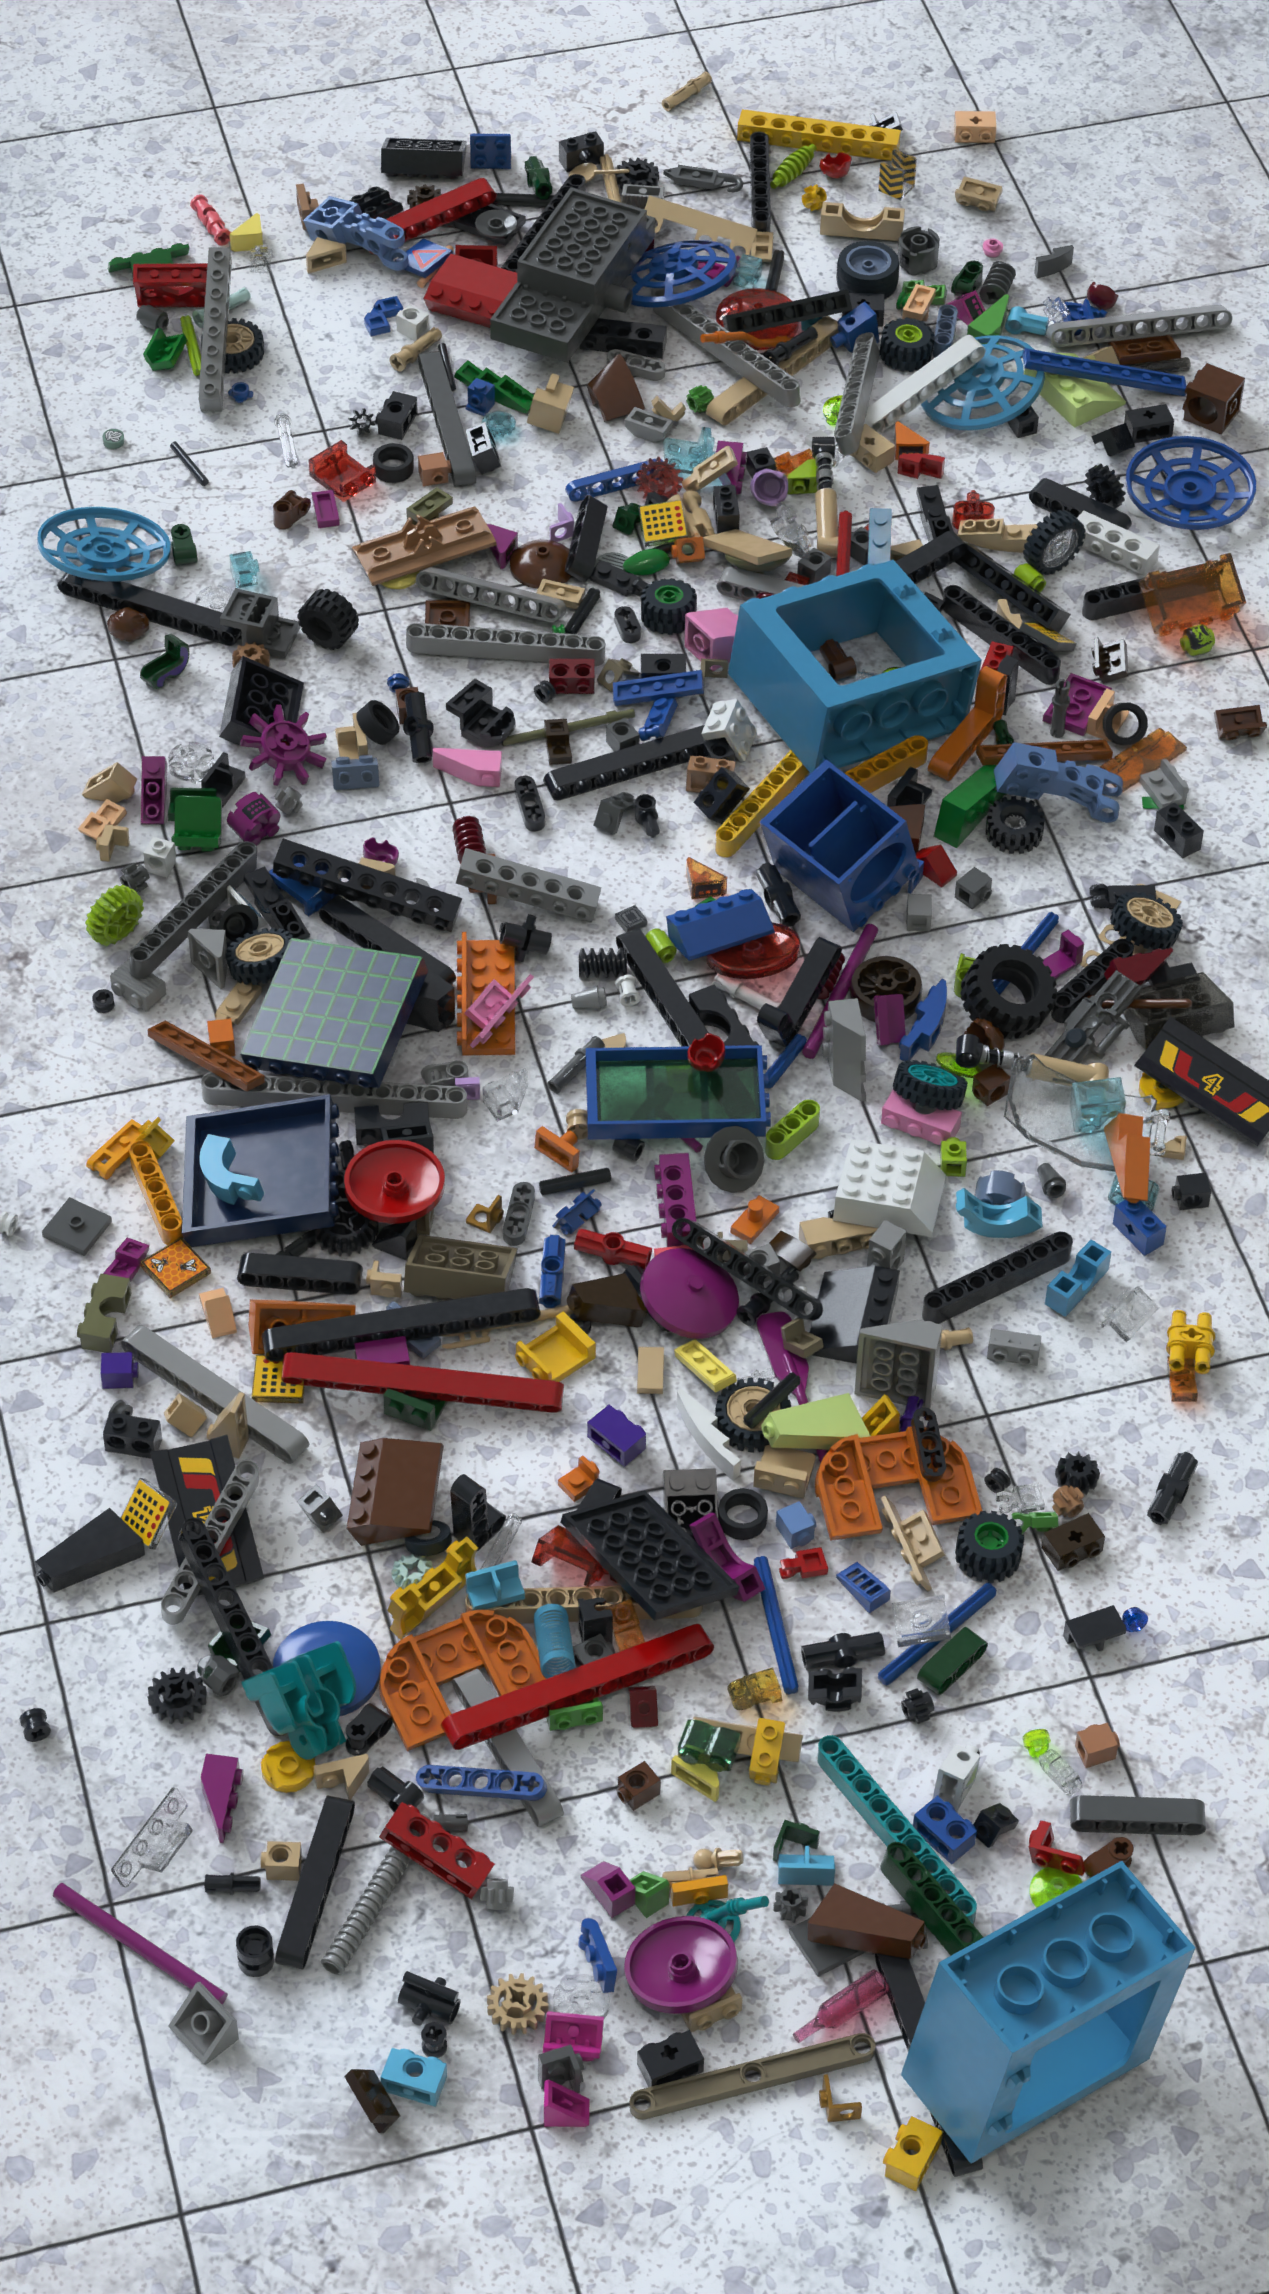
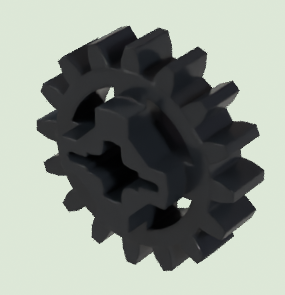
(639, 173)
(1105, 486)
(177, 1695)

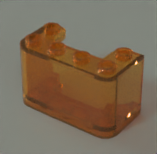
(1192, 595)

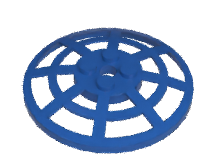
(674, 267)
(1190, 479)

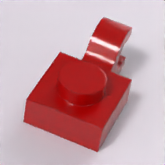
(807, 1562)

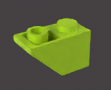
(803, 478)

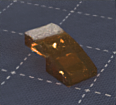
(1183, 1383)

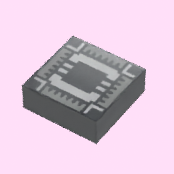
(631, 919)

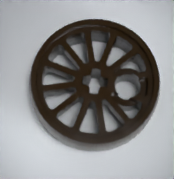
(897, 978)

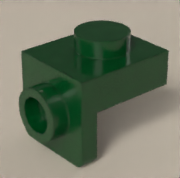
(626, 518)

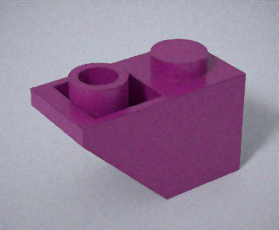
(610, 1887)

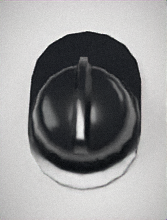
(237, 922)

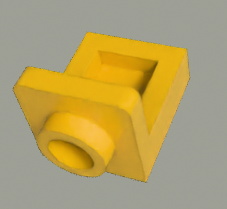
(156, 1137)

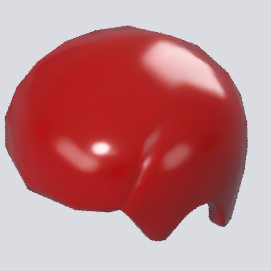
(836, 166)
(706, 1053)

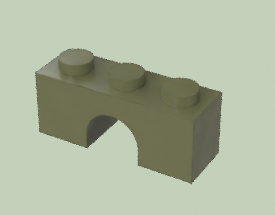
(108, 1296)

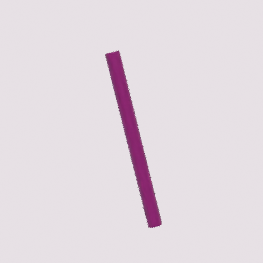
(841, 988)
(134, 1940)

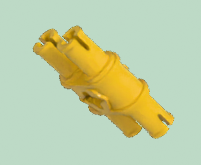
(1190, 1342)

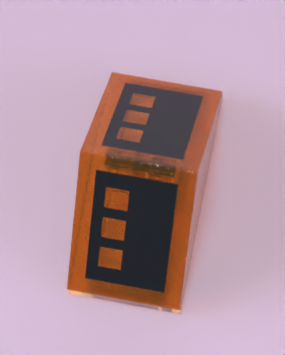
(704, 881)

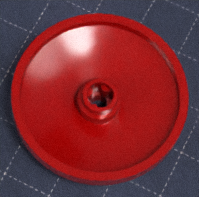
(394, 1181)

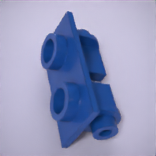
(583, 1205)

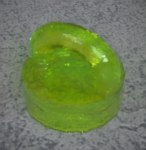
(1036, 1739)

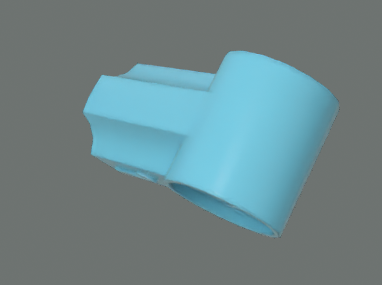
(1020, 320)

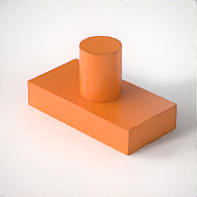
(558, 1148)
(754, 1219)

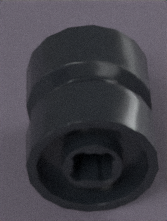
(255, 1951)

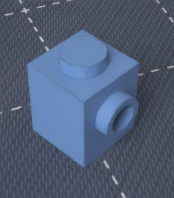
(795, 1525)

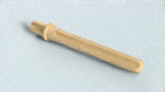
(610, 179)

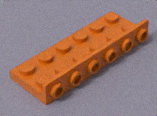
(479, 966)

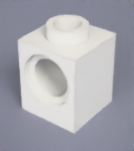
(412, 322)
(160, 857)

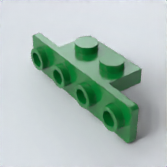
(156, 256)

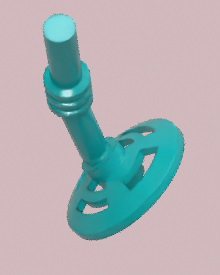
(729, 1911)

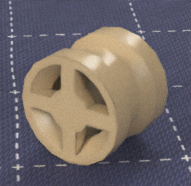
(577, 1122)

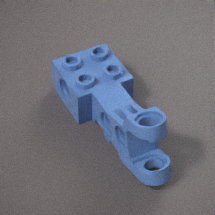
(344, 222)
(1035, 770)

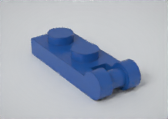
(658, 719)
(598, 1954)

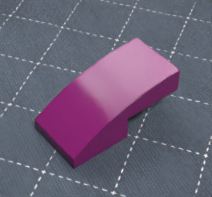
(128, 1259)

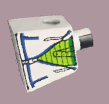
(959, 1765)

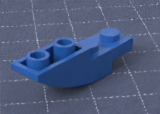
(928, 1022)

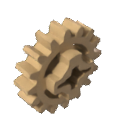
(512, 2012)

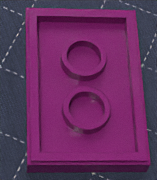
(1083, 698)

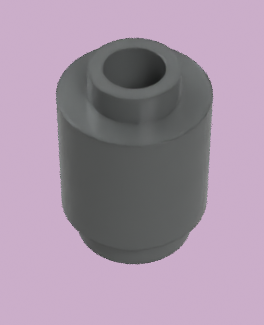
(152, 317)

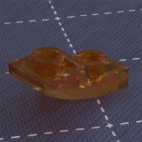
(786, 463)
(625, 1625)

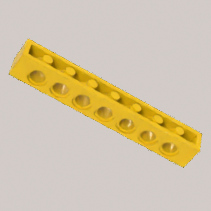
(824, 134)

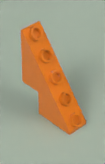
(1129, 1155)

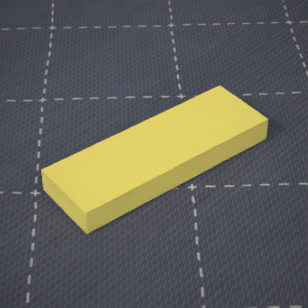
(705, 1365)

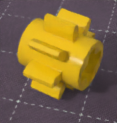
(814, 197)

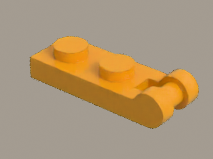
(114, 1150)

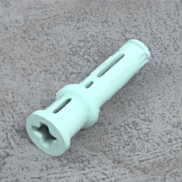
(235, 299)

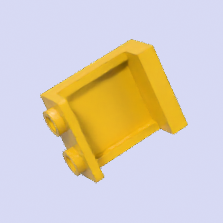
(557, 1351)

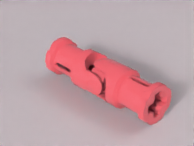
(210, 219)

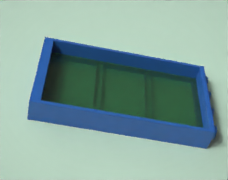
(663, 1096)

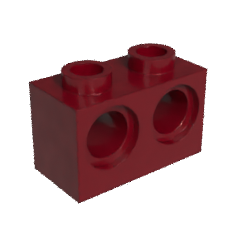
(572, 676)

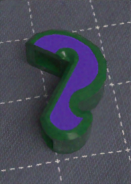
(168, 664)

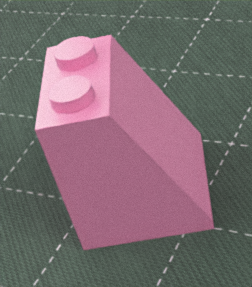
(710, 634)

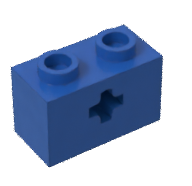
(1139, 1226)

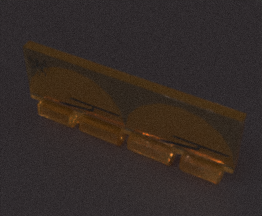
(1144, 757)

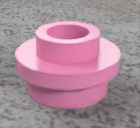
(992, 247)

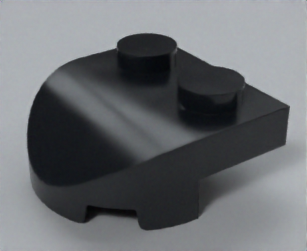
(489, 726)

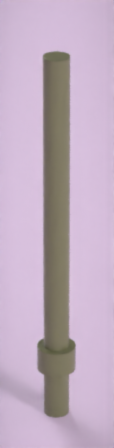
(610, 717)

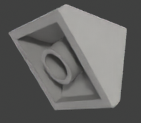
(209, 953)
(204, 2024)

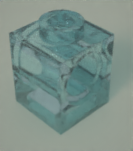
(747, 271)

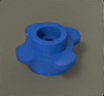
(240, 392)

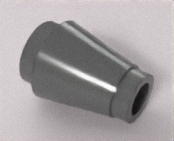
(1051, 1181)

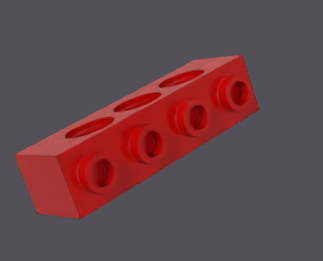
(441, 1864)

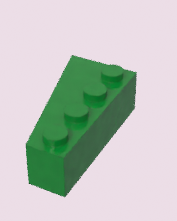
(967, 806)

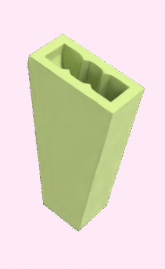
(814, 1424)

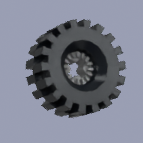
(1010, 814)

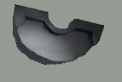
(835, 1690)

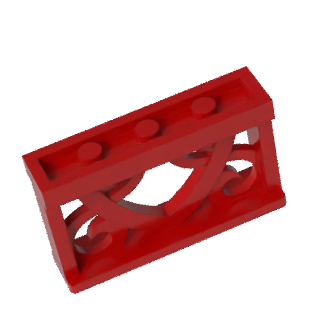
(164, 284)

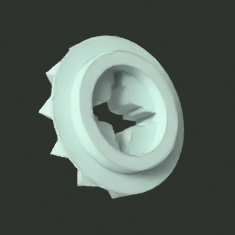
(401, 1567)

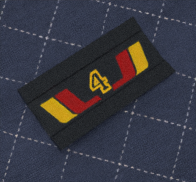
(1209, 1080)
(195, 1480)

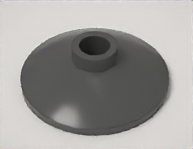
(496, 224)

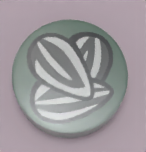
(113, 438)

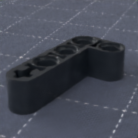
(472, 1513)

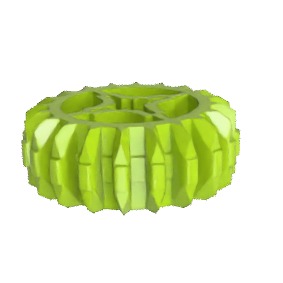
(114, 915)

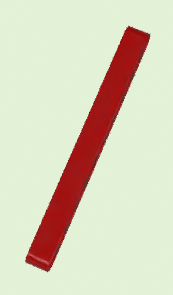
(423, 1382)
(577, 1686)

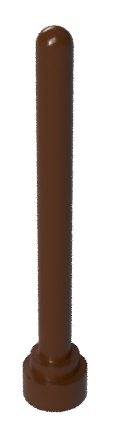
(1151, 1003)

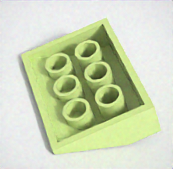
(1078, 398)

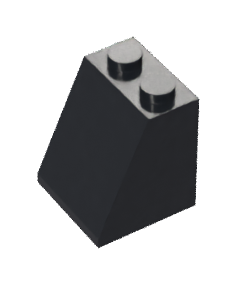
(434, 1004)

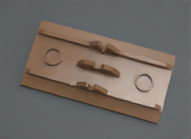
(424, 545)

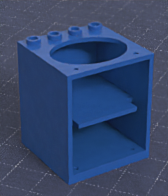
(840, 845)

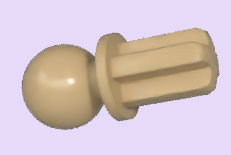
(707, 1859)

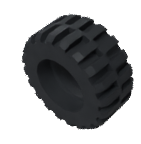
(1023, 971)

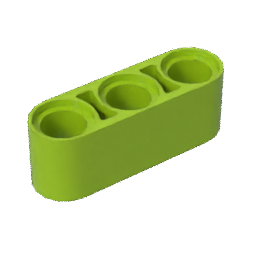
(792, 1129)

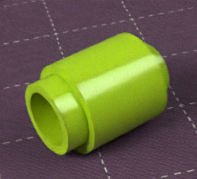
(1030, 576)
(661, 944)

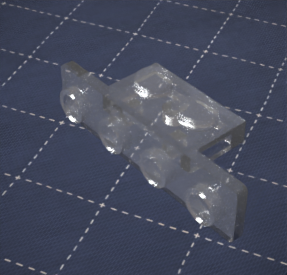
(156, 1840)

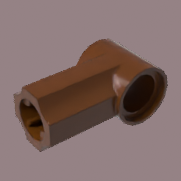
(838, 663)

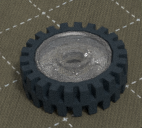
(1054, 542)

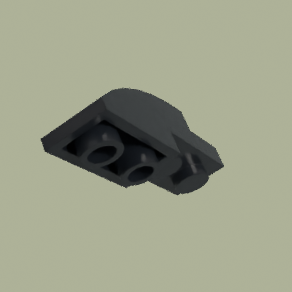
(933, 512)
(273, 906)

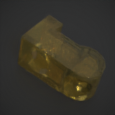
(755, 1689)

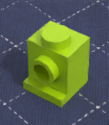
(953, 1152)

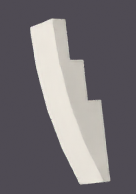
(704, 1430)

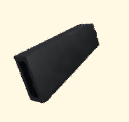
(89, 1552)

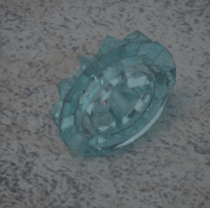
(498, 418)

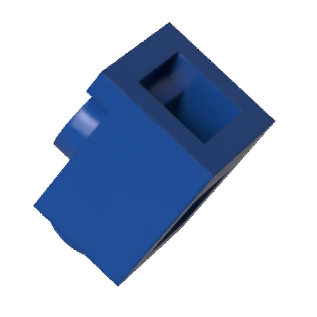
(480, 397)

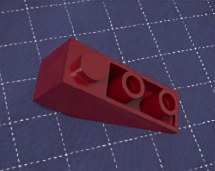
(1139, 966)

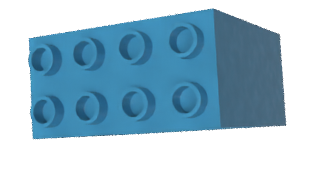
(866, 717)
(1046, 2010)

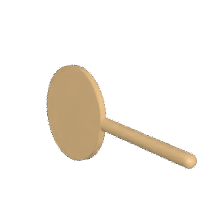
(590, 170)

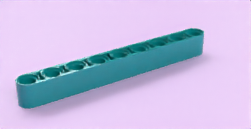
(890, 1819)

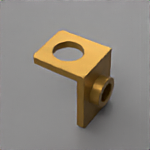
(494, 1215)
(833, 2111)

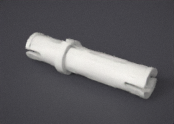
(739, 990)

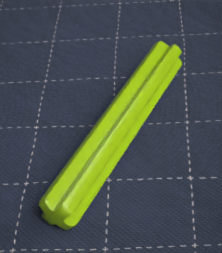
(192, 344)

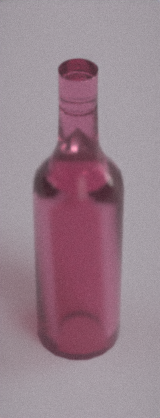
(846, 2004)

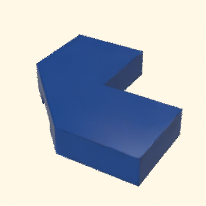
(376, 320)

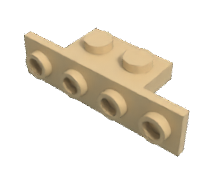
(917, 1539)

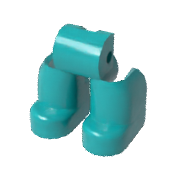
(306, 1698)

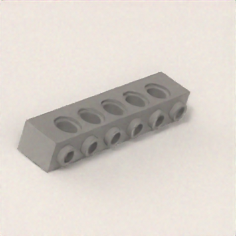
(528, 885)

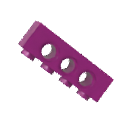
(676, 1194)

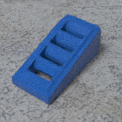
(872, 1602)

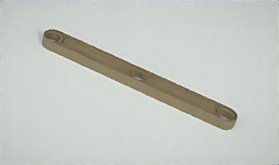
(732, 2082)

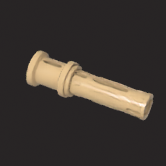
(410, 353)

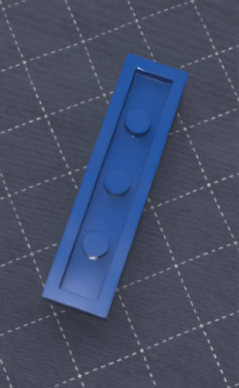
(658, 687)

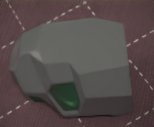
(218, 1674)

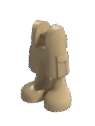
(698, 521)

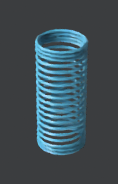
(546, 1652)

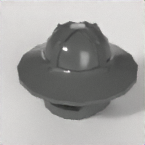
(734, 1159)

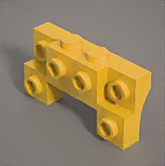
(418, 1601)

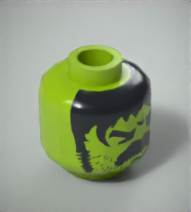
(1197, 640)

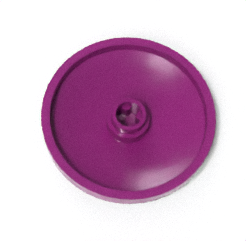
(689, 1294)
(681, 1964)

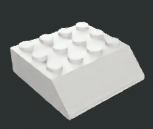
(889, 1185)

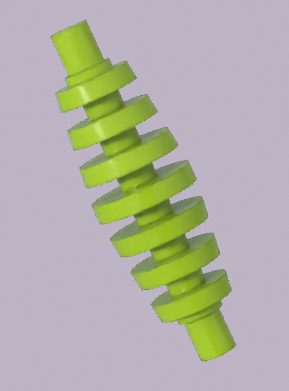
(793, 166)

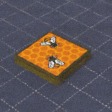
(175, 1267)

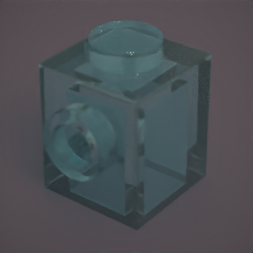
(244, 569)

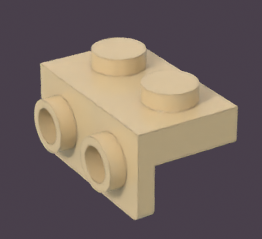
(978, 194)

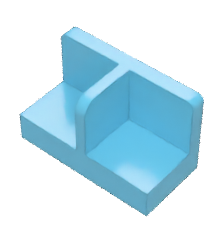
(494, 1586)
(806, 1869)

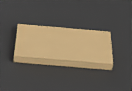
(747, 547)

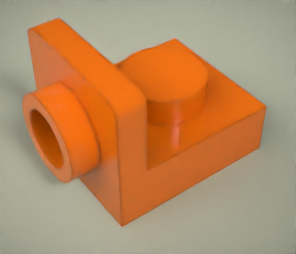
(580, 1479)

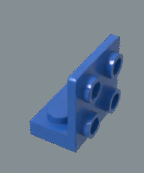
(490, 151)

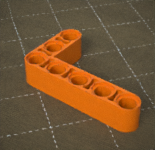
(974, 727)

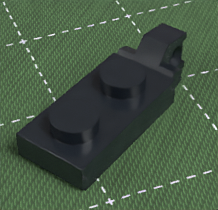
(617, 579)

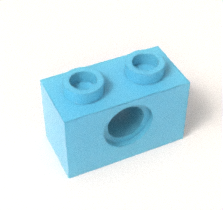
(423, 2088)

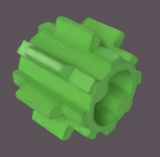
(699, 398)

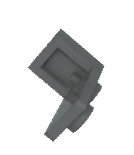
(611, 811)

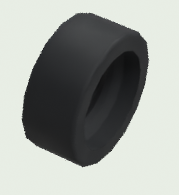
(397, 452)
(378, 722)
(1142, 723)
(746, 1497)

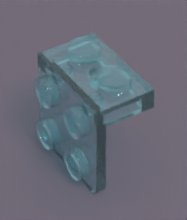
(688, 453)

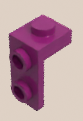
(1068, 955)

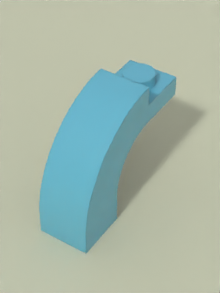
(215, 1161)
(998, 1220)

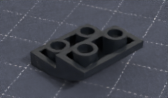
(377, 203)

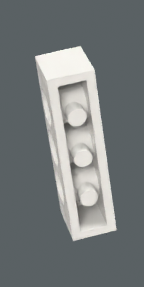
(1118, 544)

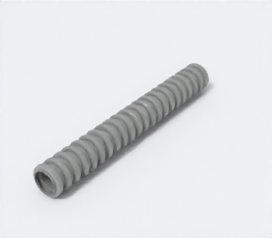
(366, 1910)

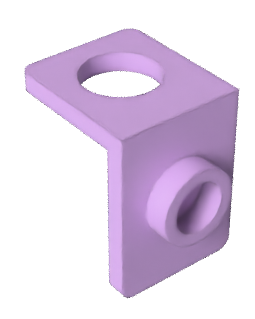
(566, 520)

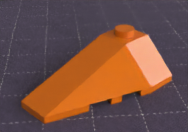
(278, 1313)

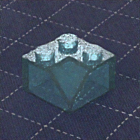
(1096, 1102)

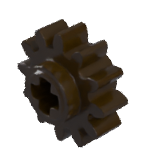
(422, 195)

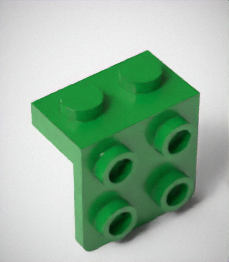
(197, 822)

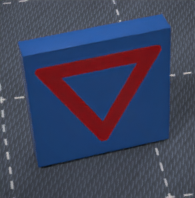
(425, 257)

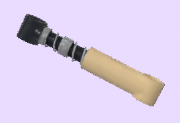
(825, 498)
(972, 1052)

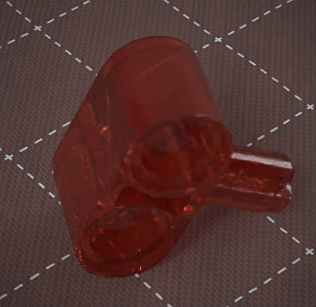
(972, 509)

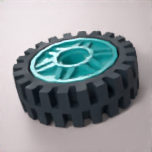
(929, 1085)

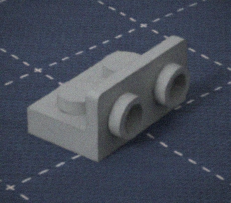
(1165, 785)
(1014, 1347)

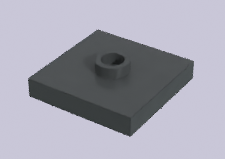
(76, 1226)
(820, 1956)

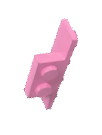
(491, 1005)

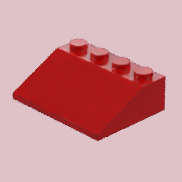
(469, 289)

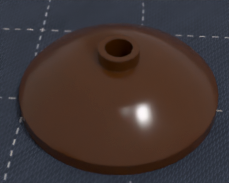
(539, 561)

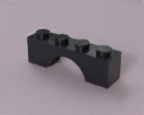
(714, 1011)

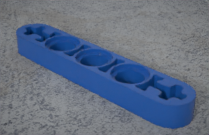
(577, 489)
(491, 1790)

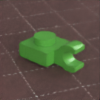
(1040, 1520)

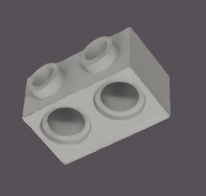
(887, 1246)

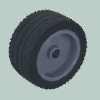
(868, 268)

